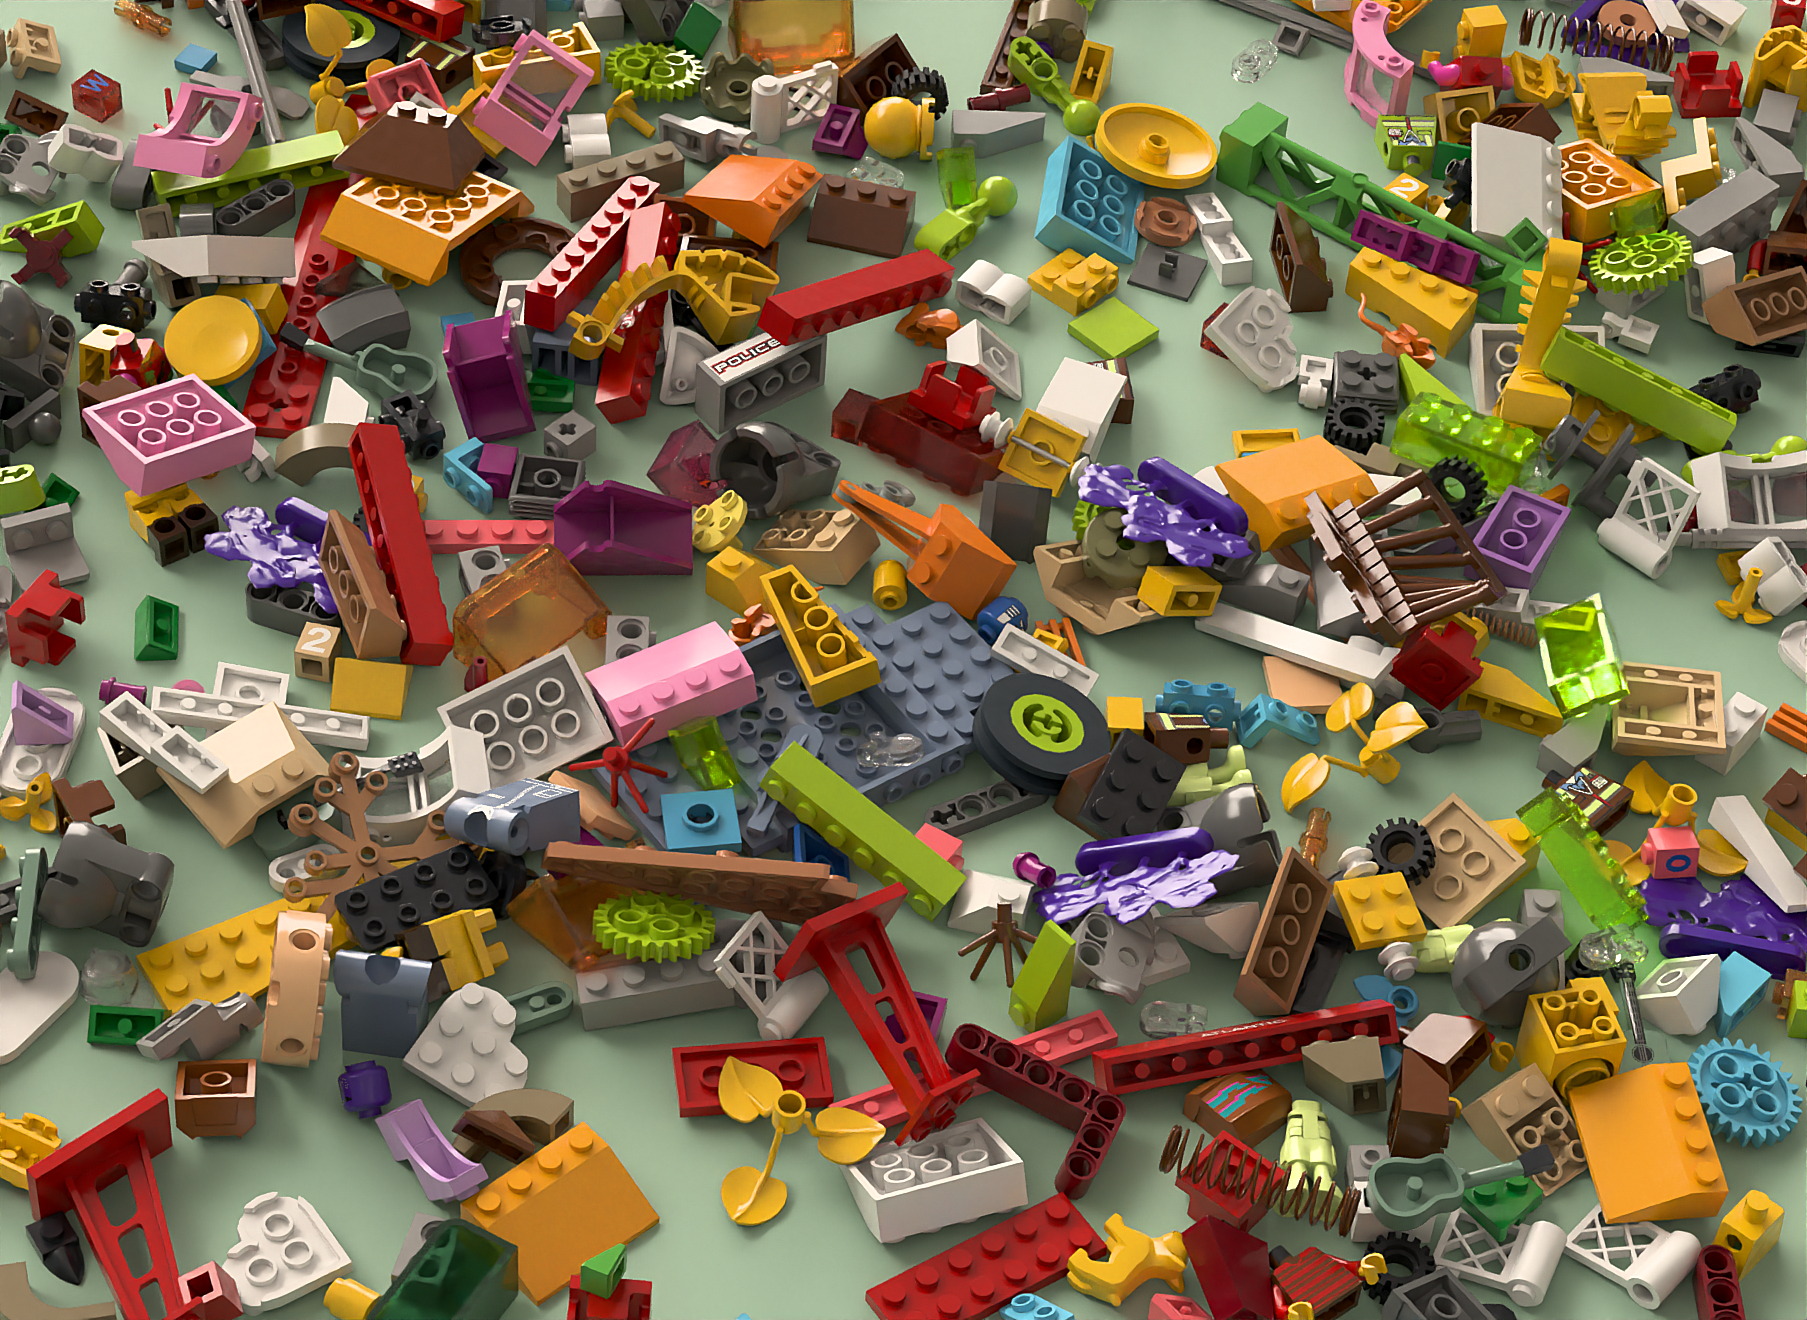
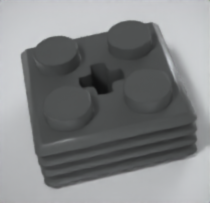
(1367, 378)
(542, 483)

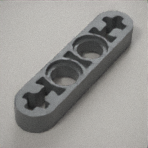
(983, 801)

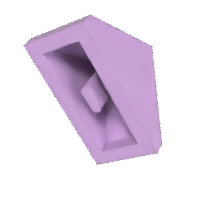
(38, 718)

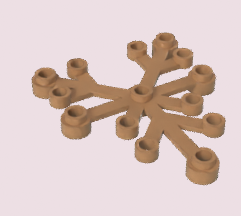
(354, 806)

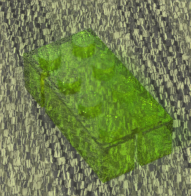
(1440, 429)
(1581, 657)
(1583, 860)

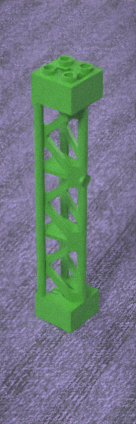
(1261, 139)

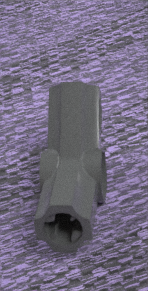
(1443, 727)

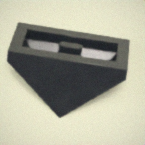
(1786, 346)

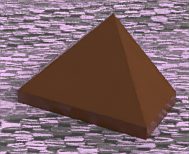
(35, 114)
(496, 1133)

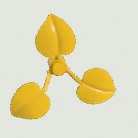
(327, 34)
(1392, 728)
(1675, 805)
(752, 1091)

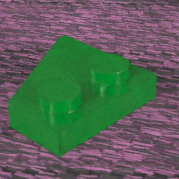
(550, 391)
(1502, 1204)

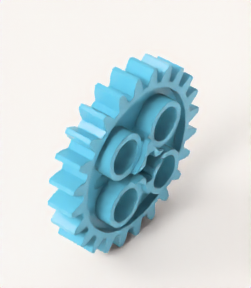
(1744, 1093)

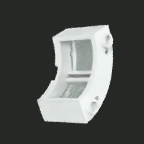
(1749, 493)
(452, 770)

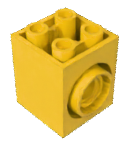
(1571, 1038)

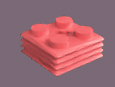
(403, 80)

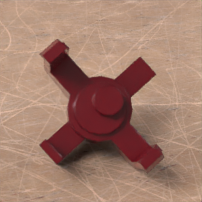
(42, 256)

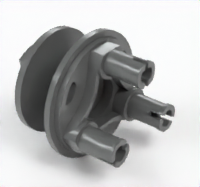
(1619, 459)

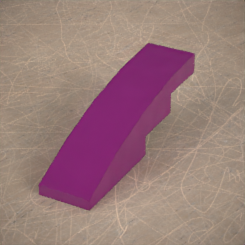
(1415, 247)

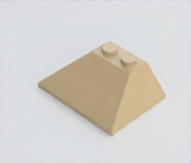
(1084, 598)
(1668, 712)
(266, 766)

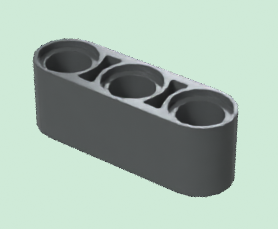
(132, 184)
(258, 210)
(197, 219)
(286, 609)

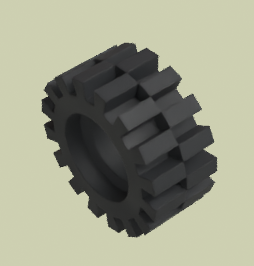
(923, 82)
(1357, 415)
(1467, 477)
(1403, 833)
(1398, 1252)

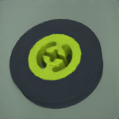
(371, 40)
(1052, 713)

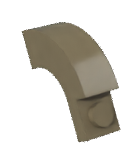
(537, 1112)

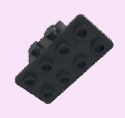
(415, 896)

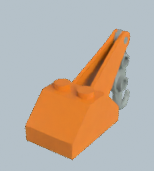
(949, 560)

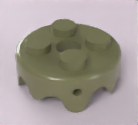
(724, 77)
(1107, 560)

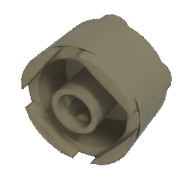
(1060, 25)

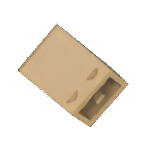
(819, 544)
(1522, 1116)

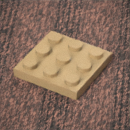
(1469, 864)

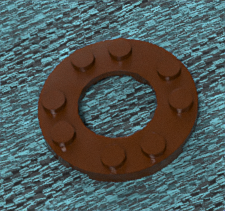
(490, 242)

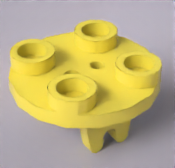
(719, 523)

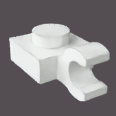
(1633, 332)

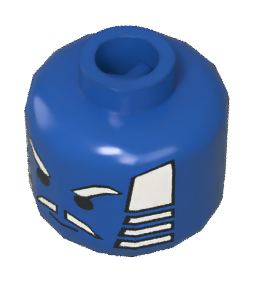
(999, 613)

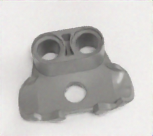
(17, 158)
(1097, 954)

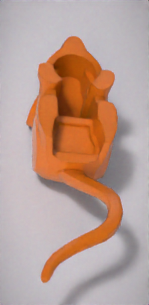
(929, 326)
(1401, 340)
(754, 625)

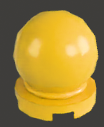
(899, 127)

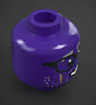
(365, 1088)

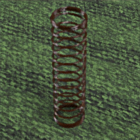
(1669, 42)
(1348, 1208)

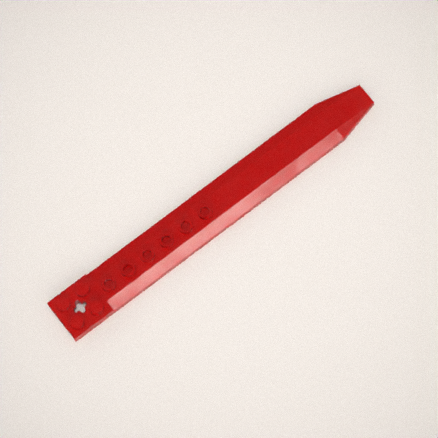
(288, 376)

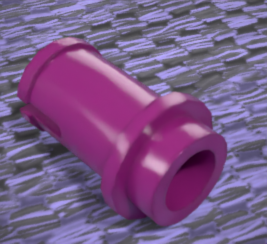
(112, 689)
(1028, 867)

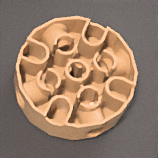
(296, 989)

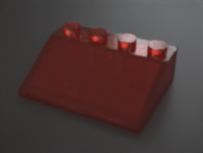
(931, 445)

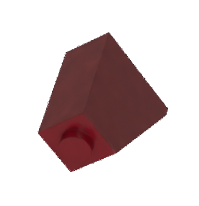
(1230, 1270)

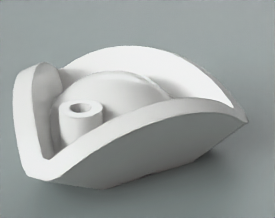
(679, 372)

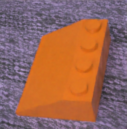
(756, 194)

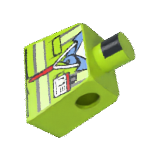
(1406, 141)

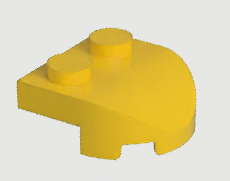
(1541, 80)
(24, 1144)

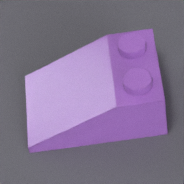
(1520, 537)

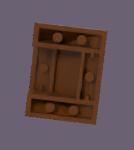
(413, 149)

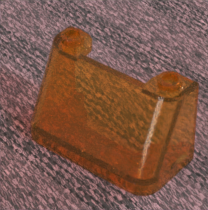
(793, 32)
(527, 613)
(562, 915)

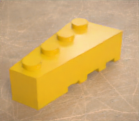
(577, 42)
(1413, 298)
(821, 647)

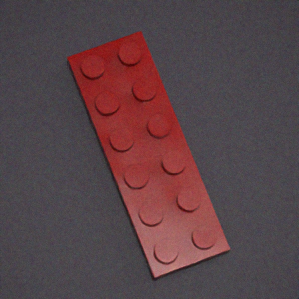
(990, 1267)

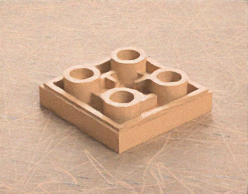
(1300, 685)
(596, 809)

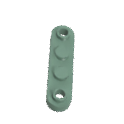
(28, 925)
(535, 1008)

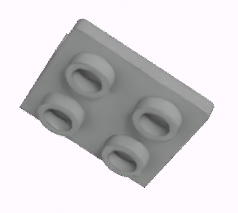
(43, 542)

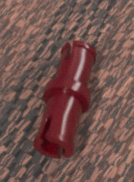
(1000, 99)

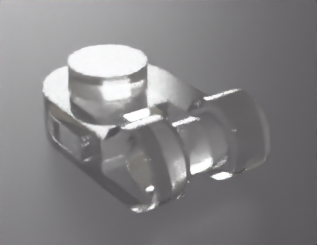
(877, 172)
(890, 751)
(1611, 948)
(1161, 1019)

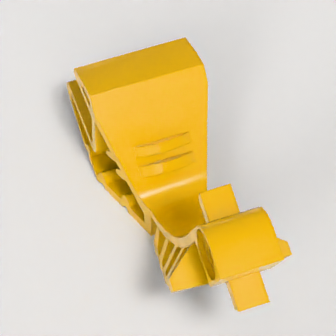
(1779, 66)
(1622, 114)
(717, 284)
(1529, 395)

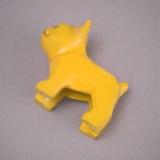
(1131, 1262)

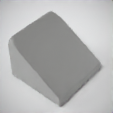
(1291, 38)

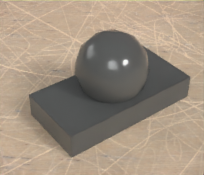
(35, 422)

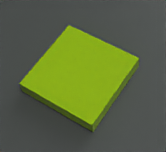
(1113, 330)

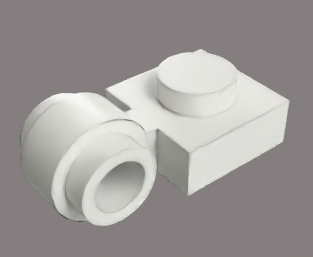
(1315, 380)

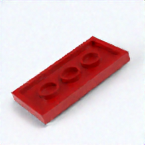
(796, 1062)

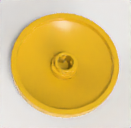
(1156, 145)

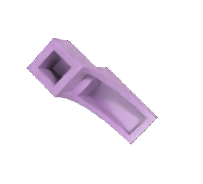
(436, 1162)

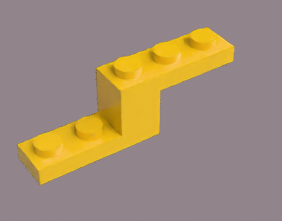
(1693, 174)

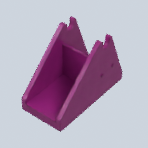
(489, 378)
(624, 531)

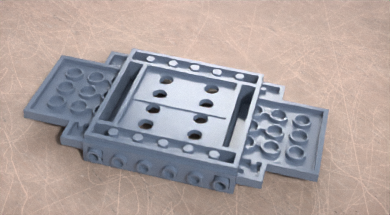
(930, 687)

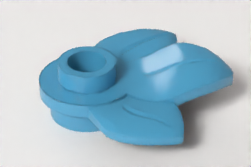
(1378, 987)

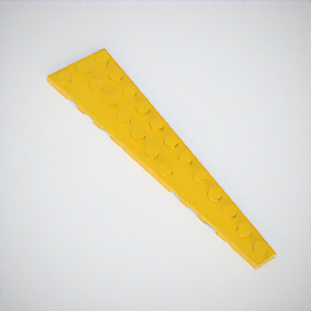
(231, 954)

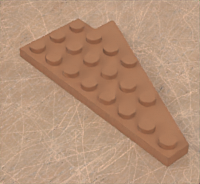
(777, 888)

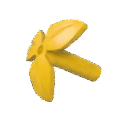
(625, 108)
(1743, 599)
(37, 793)

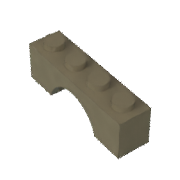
(588, 188)

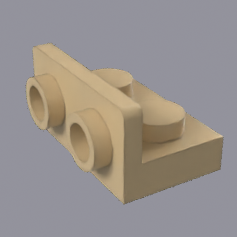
(32, 46)

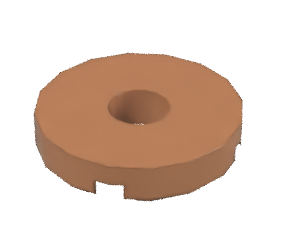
(1627, 12)
(1173, 234)

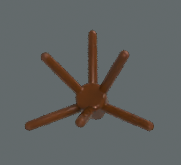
(1005, 932)

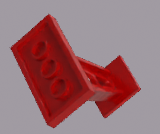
(859, 925)
(95, 1161)

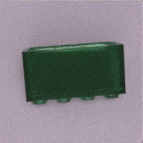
(454, 1277)

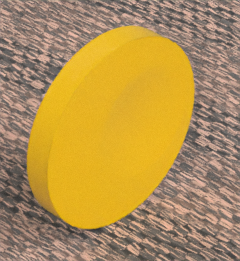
(213, 339)

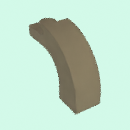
(172, 288)
(313, 451)
(20, 1303)

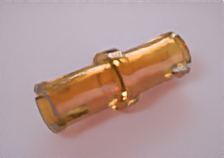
(143, 17)
(1314, 840)

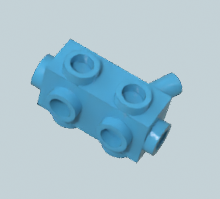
(1187, 698)

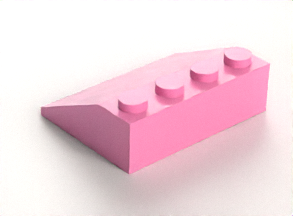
(170, 434)
(673, 684)

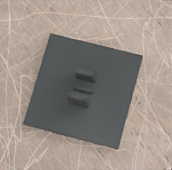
(1167, 272)

